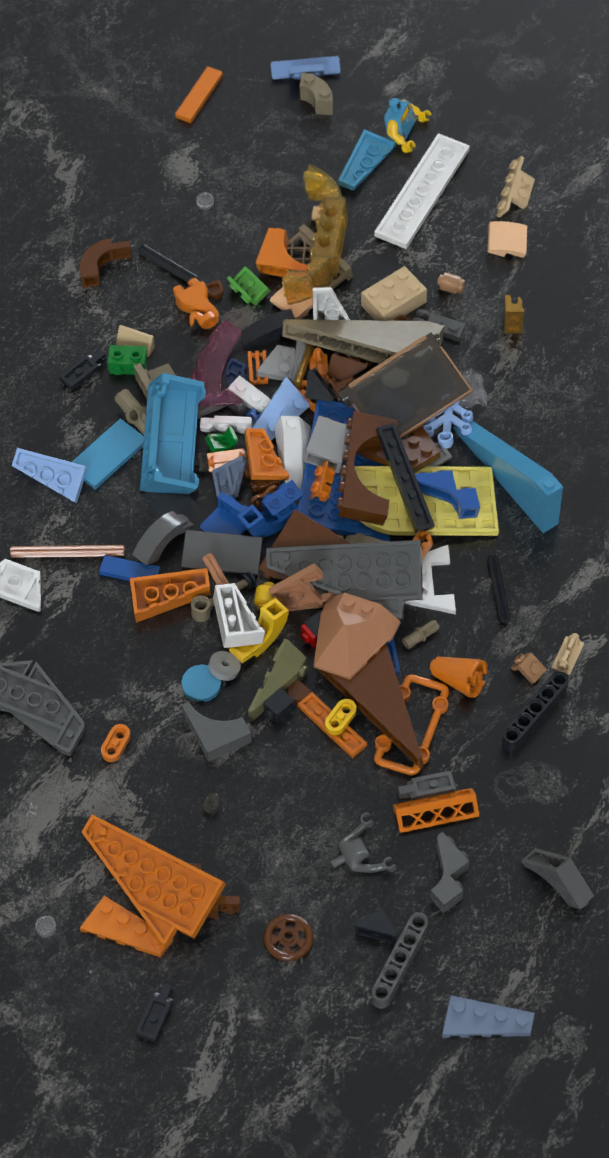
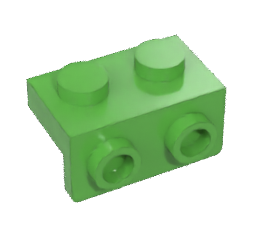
(251, 287)

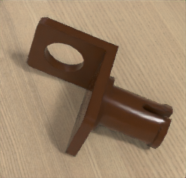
(338, 386)

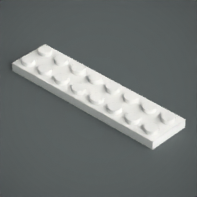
(422, 191)

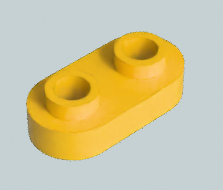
(340, 718)

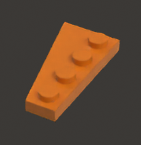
(119, 924)

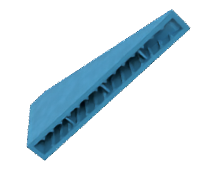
(522, 478)

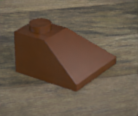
(345, 365)

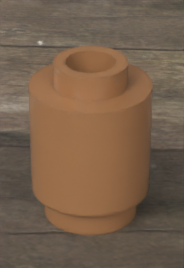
(451, 283)

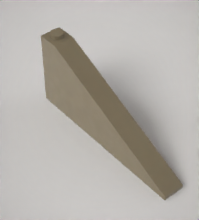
(360, 338)

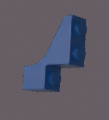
(443, 487)

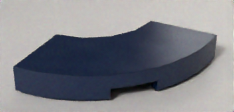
(234, 369)

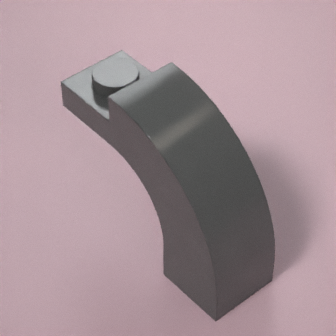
(159, 535)

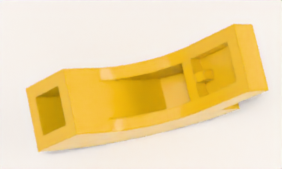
(272, 620)

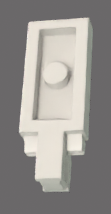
(249, 394)
(221, 423)

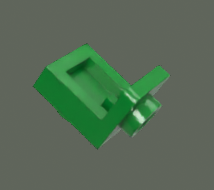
(222, 441)

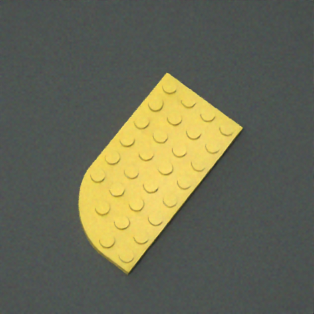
(445, 518)

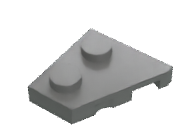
(278, 364)

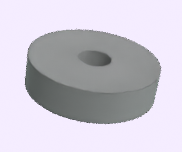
(229, 670)

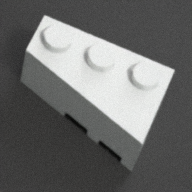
(235, 619)

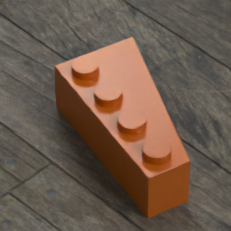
(167, 591)

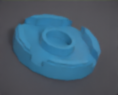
(200, 684)

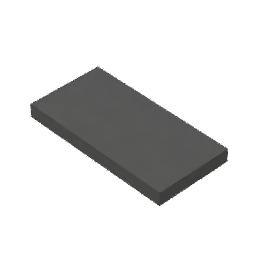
(232, 552)

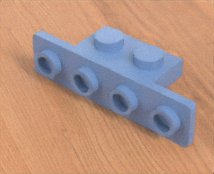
(315, 66)

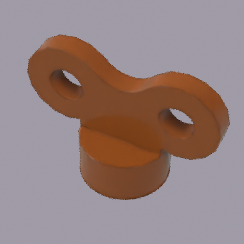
(257, 499)

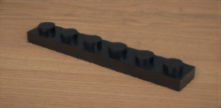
(405, 478)

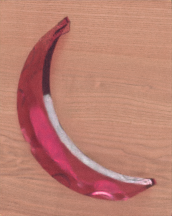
(211, 366)

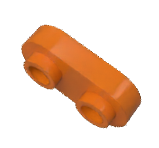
(115, 744)

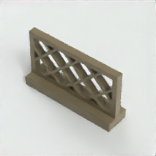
(306, 236)

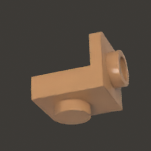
(529, 667)

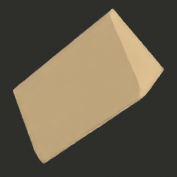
(131, 337)

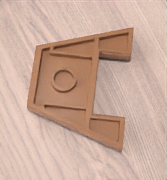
(297, 591)

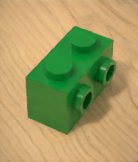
(123, 358)

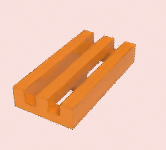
(256, 355)

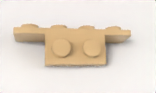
(517, 188)

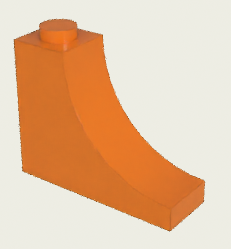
(274, 255)

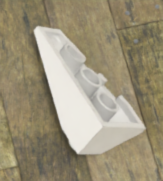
(327, 306)
(292, 441)

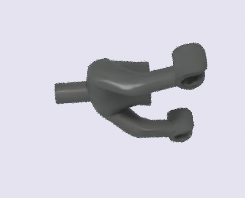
(355, 851)

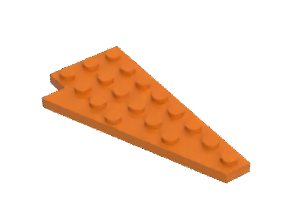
(162, 887)

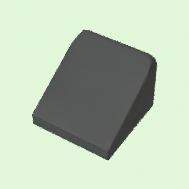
(240, 409)

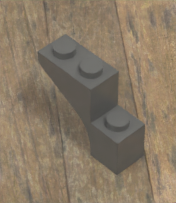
(453, 864)

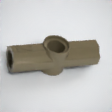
(131, 408)

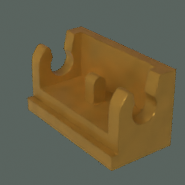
(513, 316)

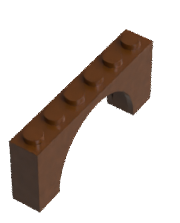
(355, 499)

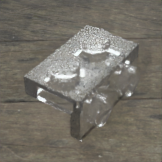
(478, 395)

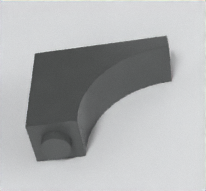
(217, 736)
(561, 874)

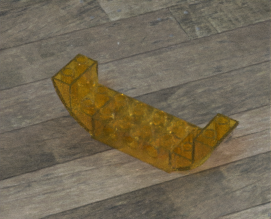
(327, 241)

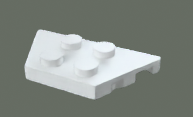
(20, 584)

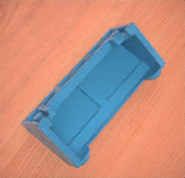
(171, 435)

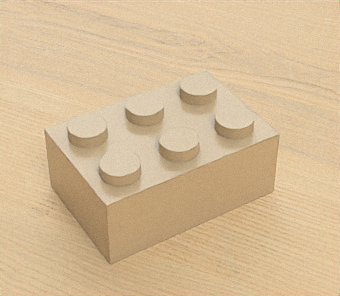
(394, 296)

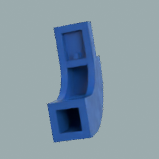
(263, 523)

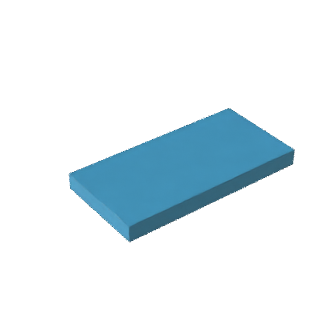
(109, 452)

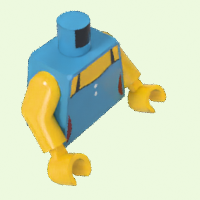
(400, 120)

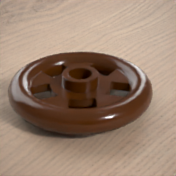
(300, 925)

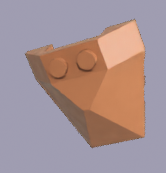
(351, 634)

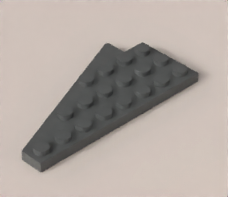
(372, 571)

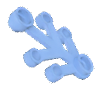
(445, 438)

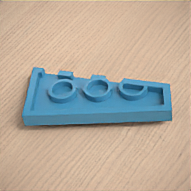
(364, 159)

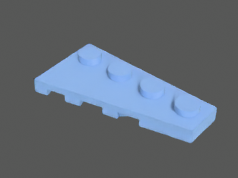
(284, 402)
(55, 473)

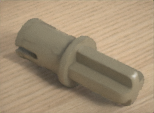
(420, 634)

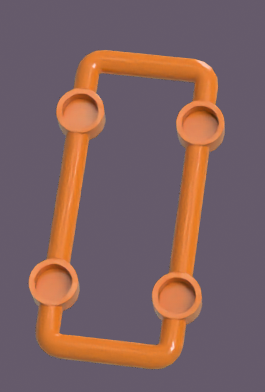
(439, 706)

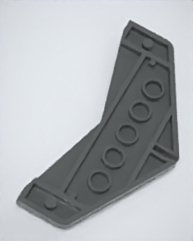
(39, 705)

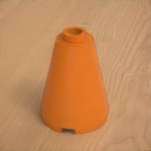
(460, 673)

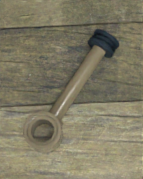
(201, 601)

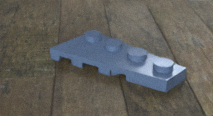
(473, 1017)

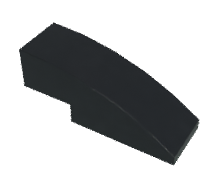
(266, 329)

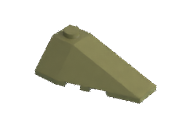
(287, 668)

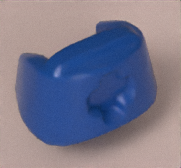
(253, 414)

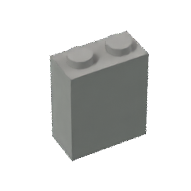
(326, 443)

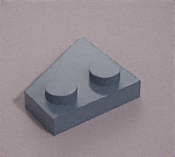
(229, 477)

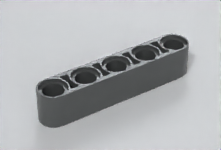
(398, 969)

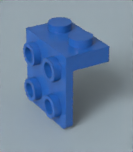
(224, 517)

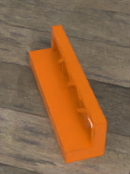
(436, 802)

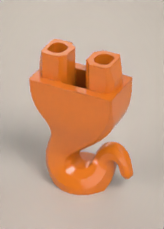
(195, 301)

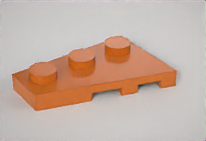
(262, 458)

